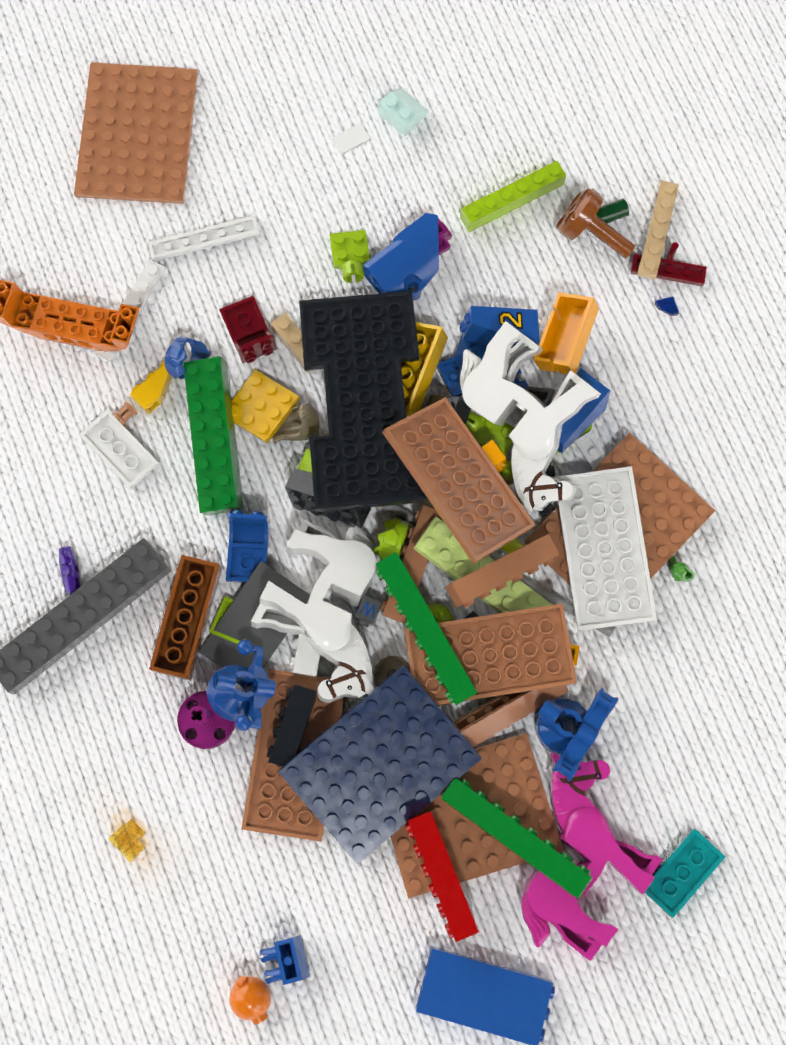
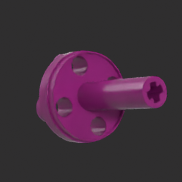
(204, 721)

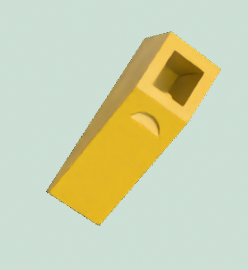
(153, 390)

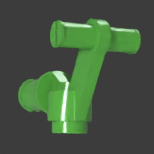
(680, 570)

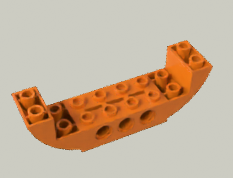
(66, 320)

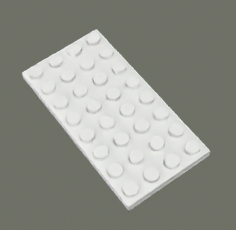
(606, 550)

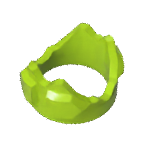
(392, 539)

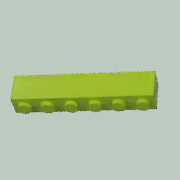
(512, 196)

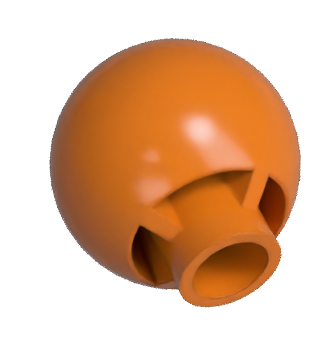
(250, 999)

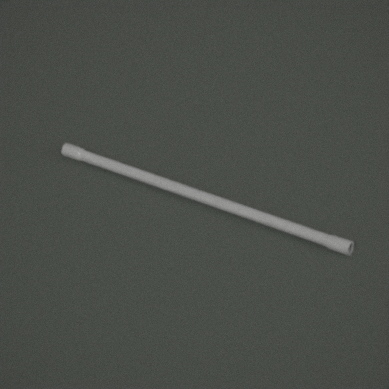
(546, 594)

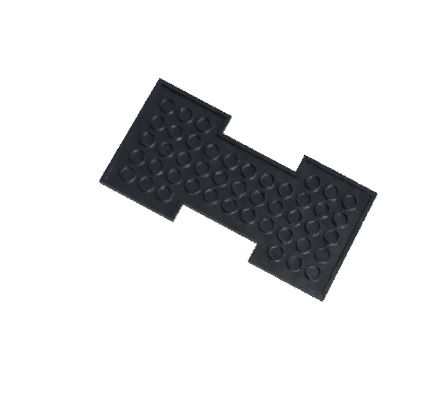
(361, 352)

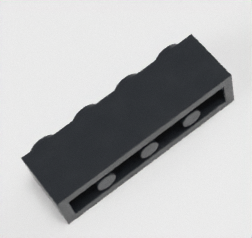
(293, 725)

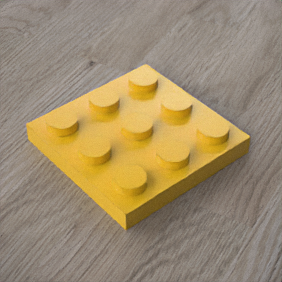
(262, 406)

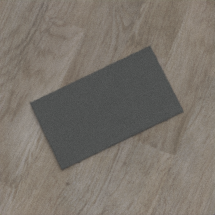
(238, 619)

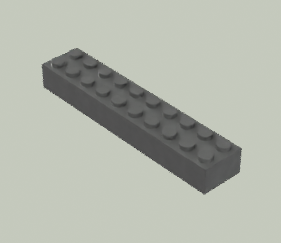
(80, 615)

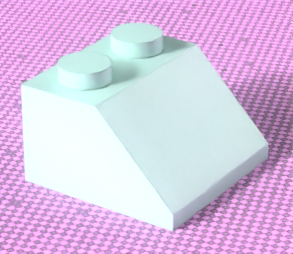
(401, 111)

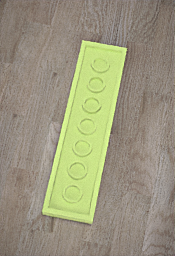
(445, 552)

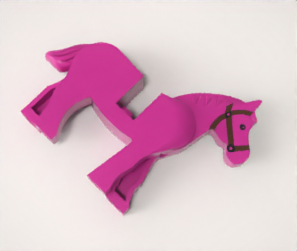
(590, 836)

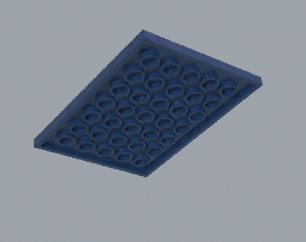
(379, 764)

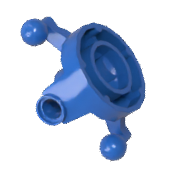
(240, 705)

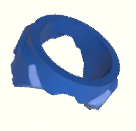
(176, 355)

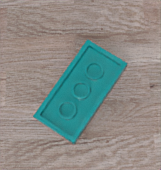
(683, 872)

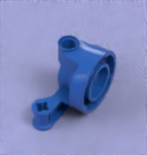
(588, 723)

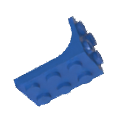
(246, 544)

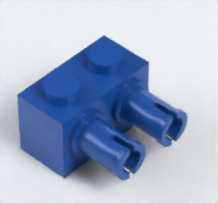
(291, 961)

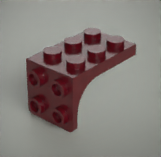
(248, 330)

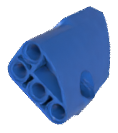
(408, 260)

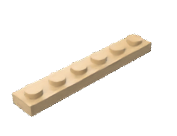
(658, 230)

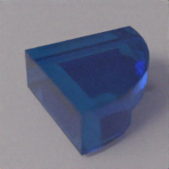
(667, 306)

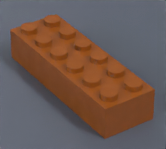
(186, 618)

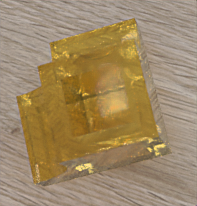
(127, 839)

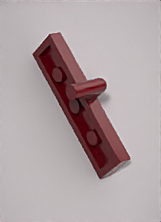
(675, 270)

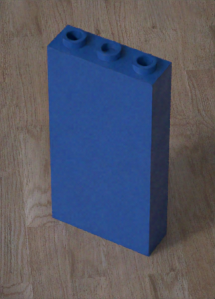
(485, 996)

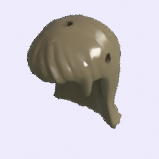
(298, 425)

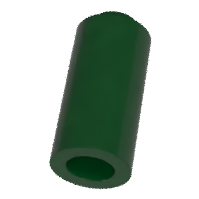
(613, 211)

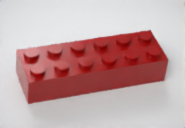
(443, 877)

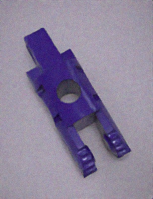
(69, 569)

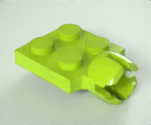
(350, 253)
(485, 431)

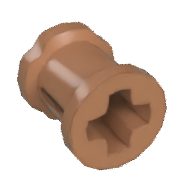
(125, 413)

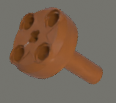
(583, 216)

